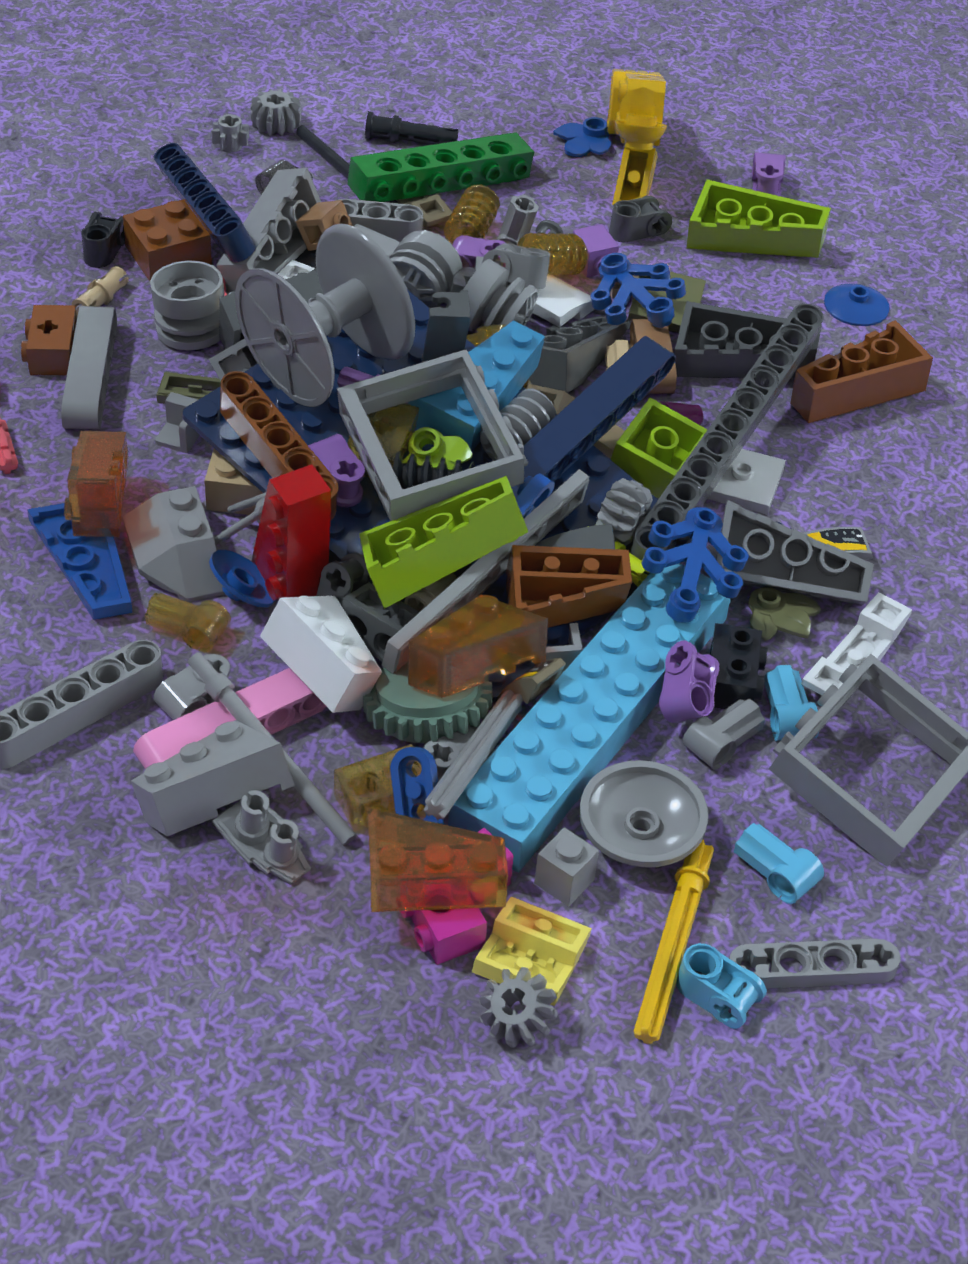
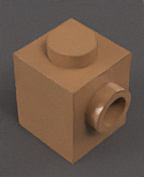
(320, 218)

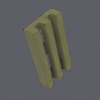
(193, 383)

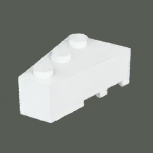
(323, 650)

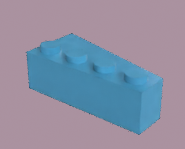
(507, 363)

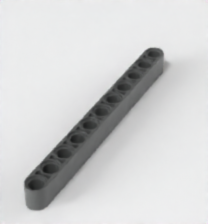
(733, 424)

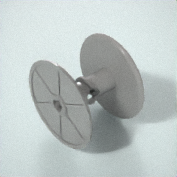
(359, 295)

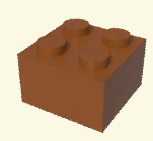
(166, 236)

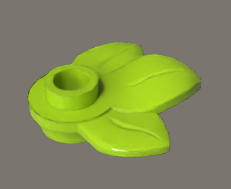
(444, 446)

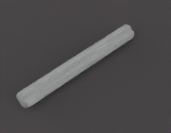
(473, 755)

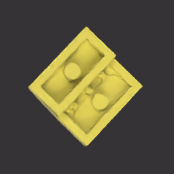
(534, 940)

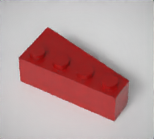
(294, 533)

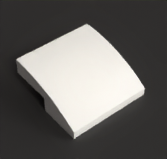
(561, 302)

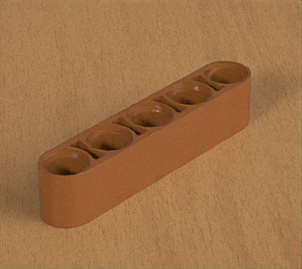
(268, 431)

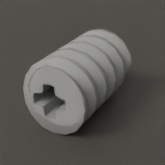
(527, 415)

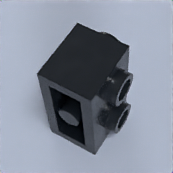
(739, 661)

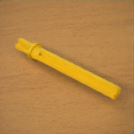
(691, 881)

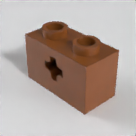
(49, 339)

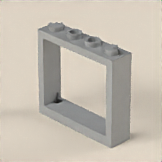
(415, 383)
(911, 711)

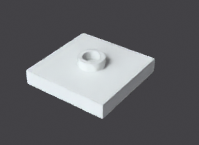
(750, 481)

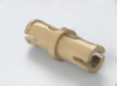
(103, 289)

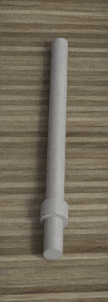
(221, 689)

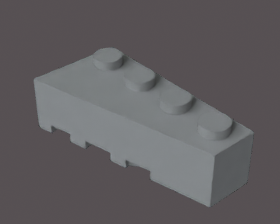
(793, 560)

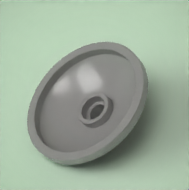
(646, 798)

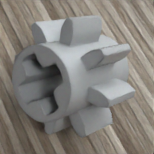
(230, 133)

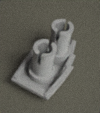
(263, 837)

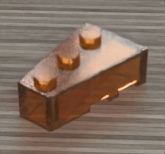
(475, 643)
(432, 865)

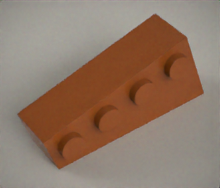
(862, 375)

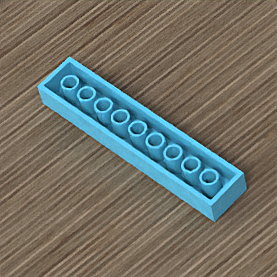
(583, 718)

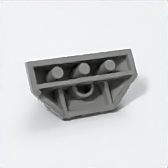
(174, 544)

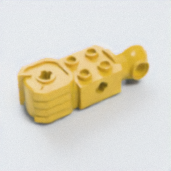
(637, 108)

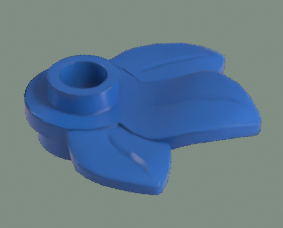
(585, 137)

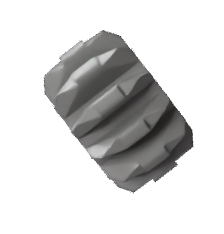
(275, 112)
(625, 508)
(506, 1021)

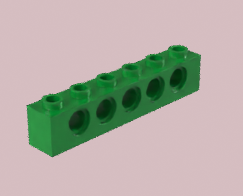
(440, 167)

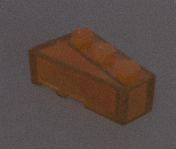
(97, 483)

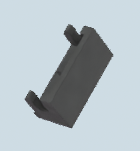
(447, 326)

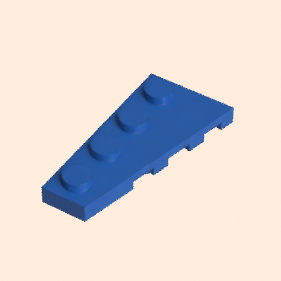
(86, 561)

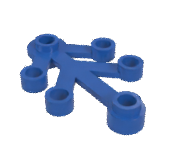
(617, 268)
(702, 527)

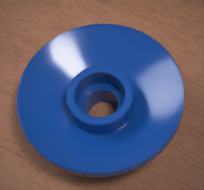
(856, 304)
(240, 578)

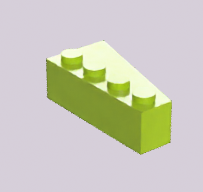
(755, 222)
(440, 539)

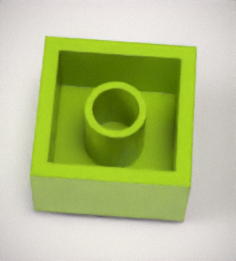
(656, 446)

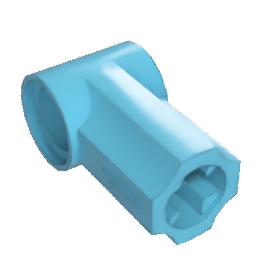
(786, 700)
(786, 870)

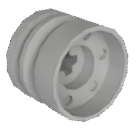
(426, 264)
(494, 302)
(187, 304)

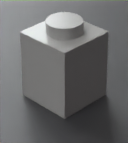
(566, 866)

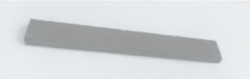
(486, 569)

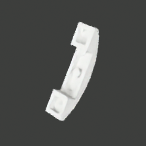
(873, 634)

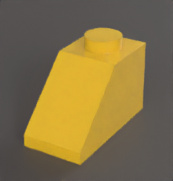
(635, 174)

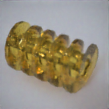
(472, 213)
(566, 251)

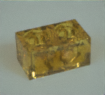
(367, 785)

